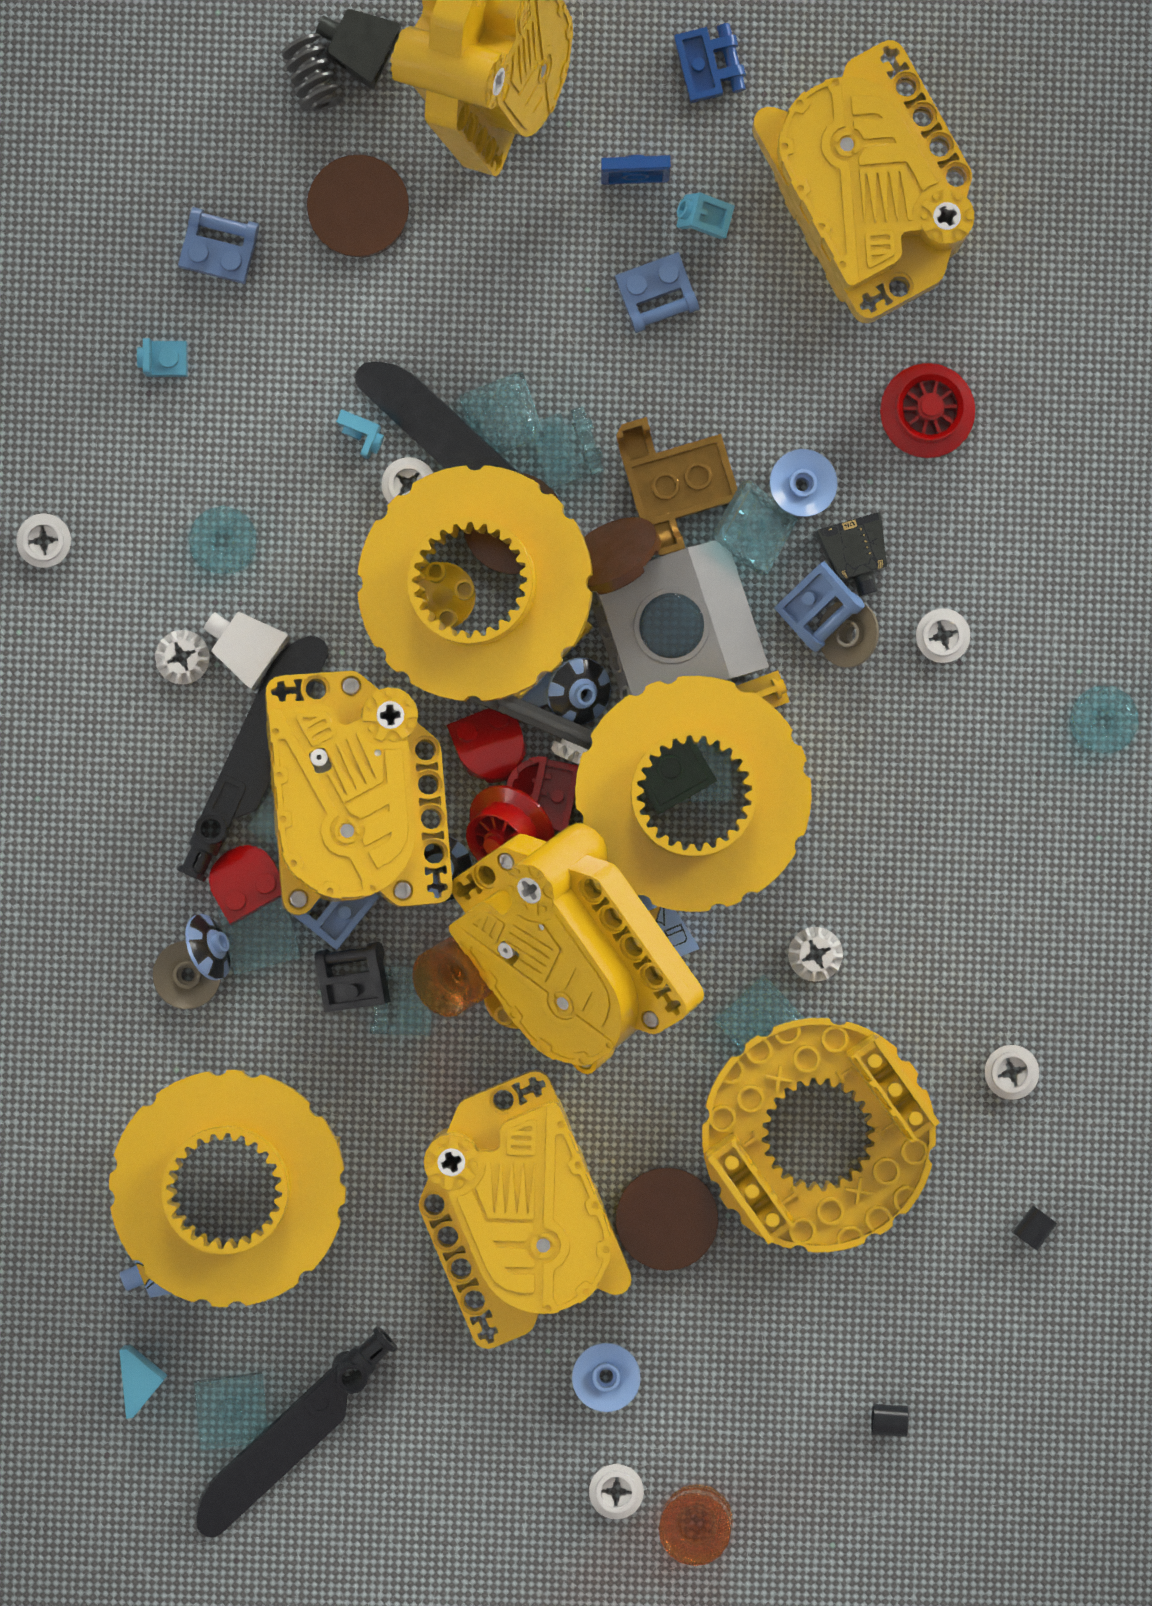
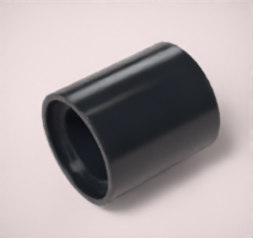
(1034, 1227)
(889, 1420)

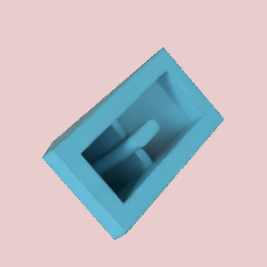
(139, 1379)

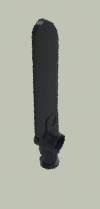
(426, 417)
(248, 764)
(288, 1437)

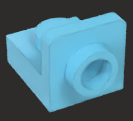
(705, 214)
(163, 358)
(356, 427)

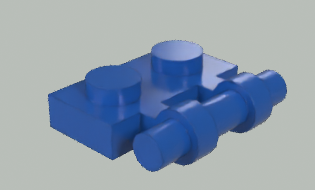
(699, 64)

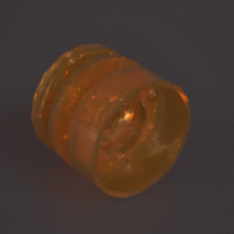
(448, 979)
(686, 1541)

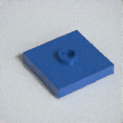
(635, 169)

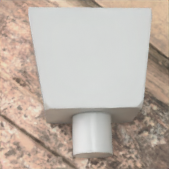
(246, 645)

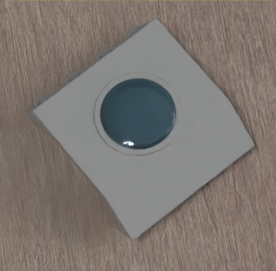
(680, 621)

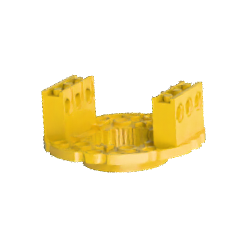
(549, 615)
(738, 722)
(282, 1126)
(857, 1206)

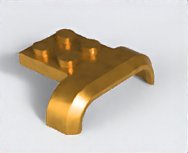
(674, 480)

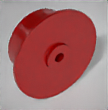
(927, 410)
(500, 815)

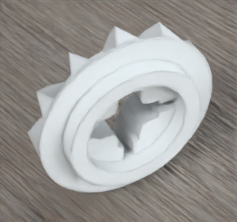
(406, 468)
(31, 530)
(950, 621)
(197, 662)
(568, 750)
(821, 939)
(1025, 1080)
(627, 1502)

